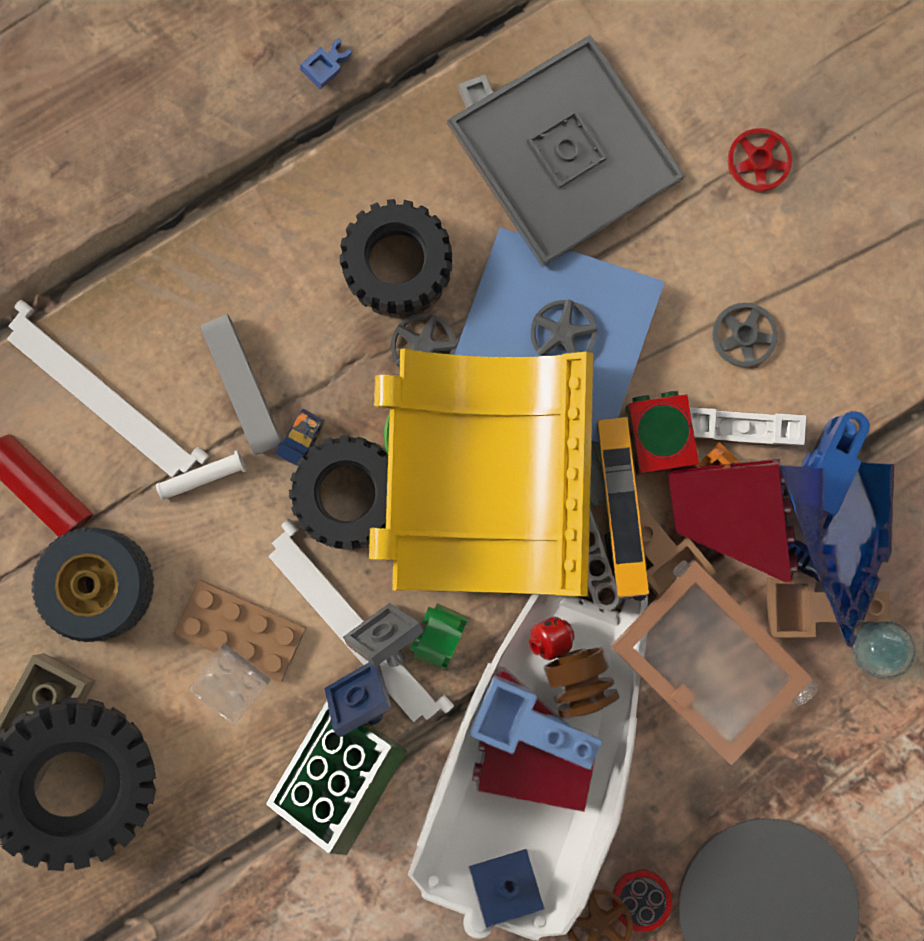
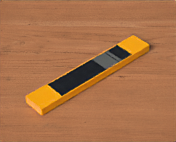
(622, 508)

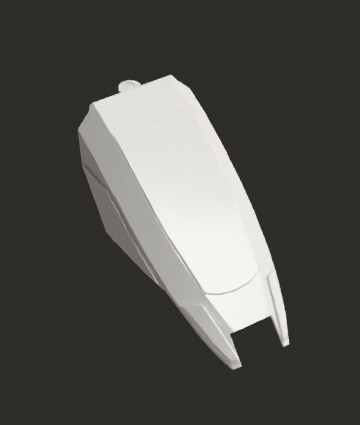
(561, 842)

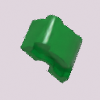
(439, 637)

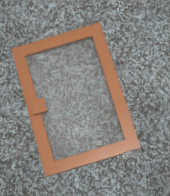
(712, 662)

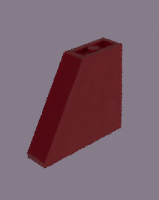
(737, 513)
(530, 771)

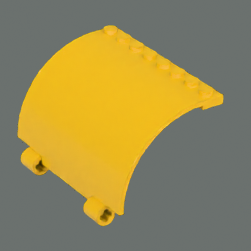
(488, 473)

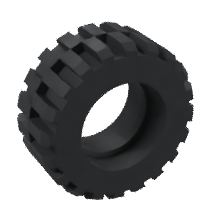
(389, 221)
(308, 482)

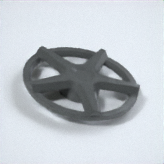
(563, 331)
(744, 335)
(424, 341)

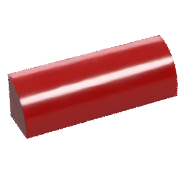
(40, 488)

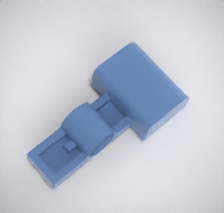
(509, 717)

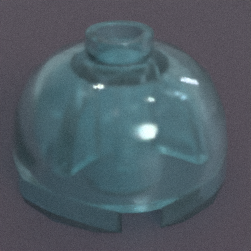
(884, 650)

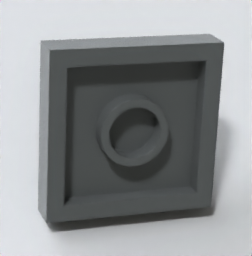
(384, 636)

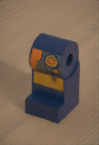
(300, 437)

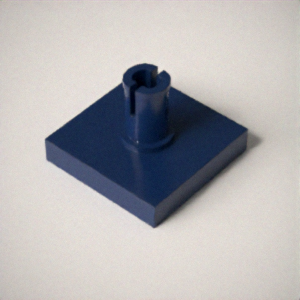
(357, 699)
(506, 888)

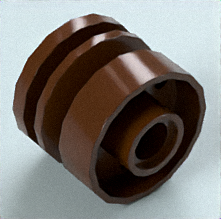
(583, 689)

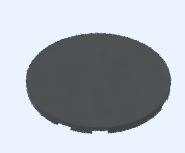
(767, 885)

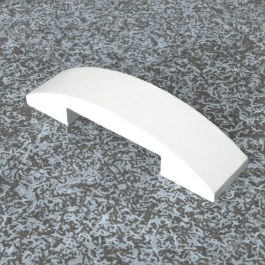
(748, 427)

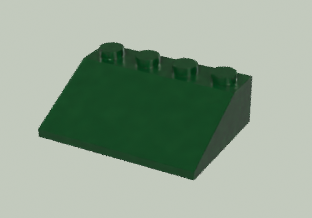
(335, 782)

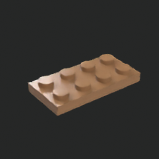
(248, 629)

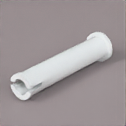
(201, 476)

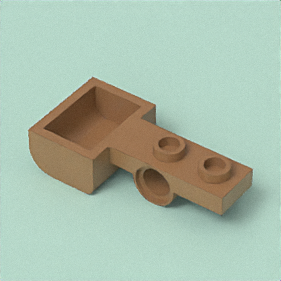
(664, 553)
(797, 607)

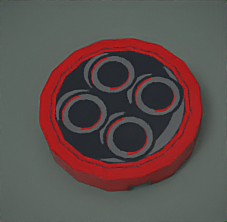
(646, 899)

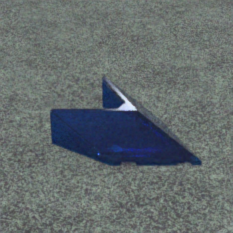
(848, 545)

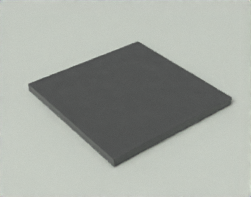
(565, 150)

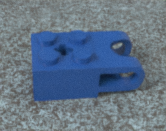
(837, 454)

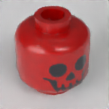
(551, 638)

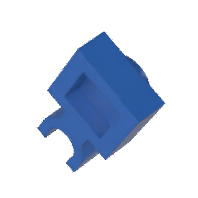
(323, 65)

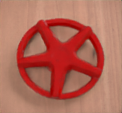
(759, 160)

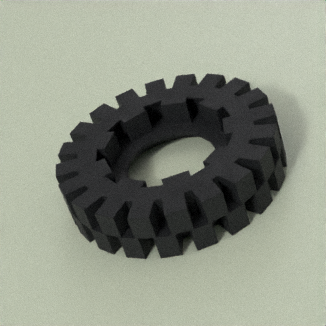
(110, 821)

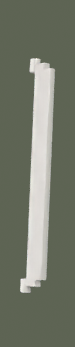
(100, 396)
(343, 618)

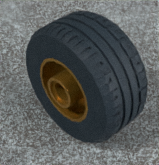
(66, 592)

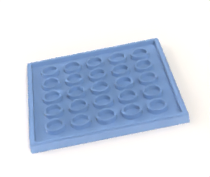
(518, 287)

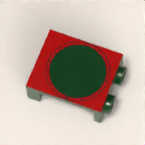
(662, 432)

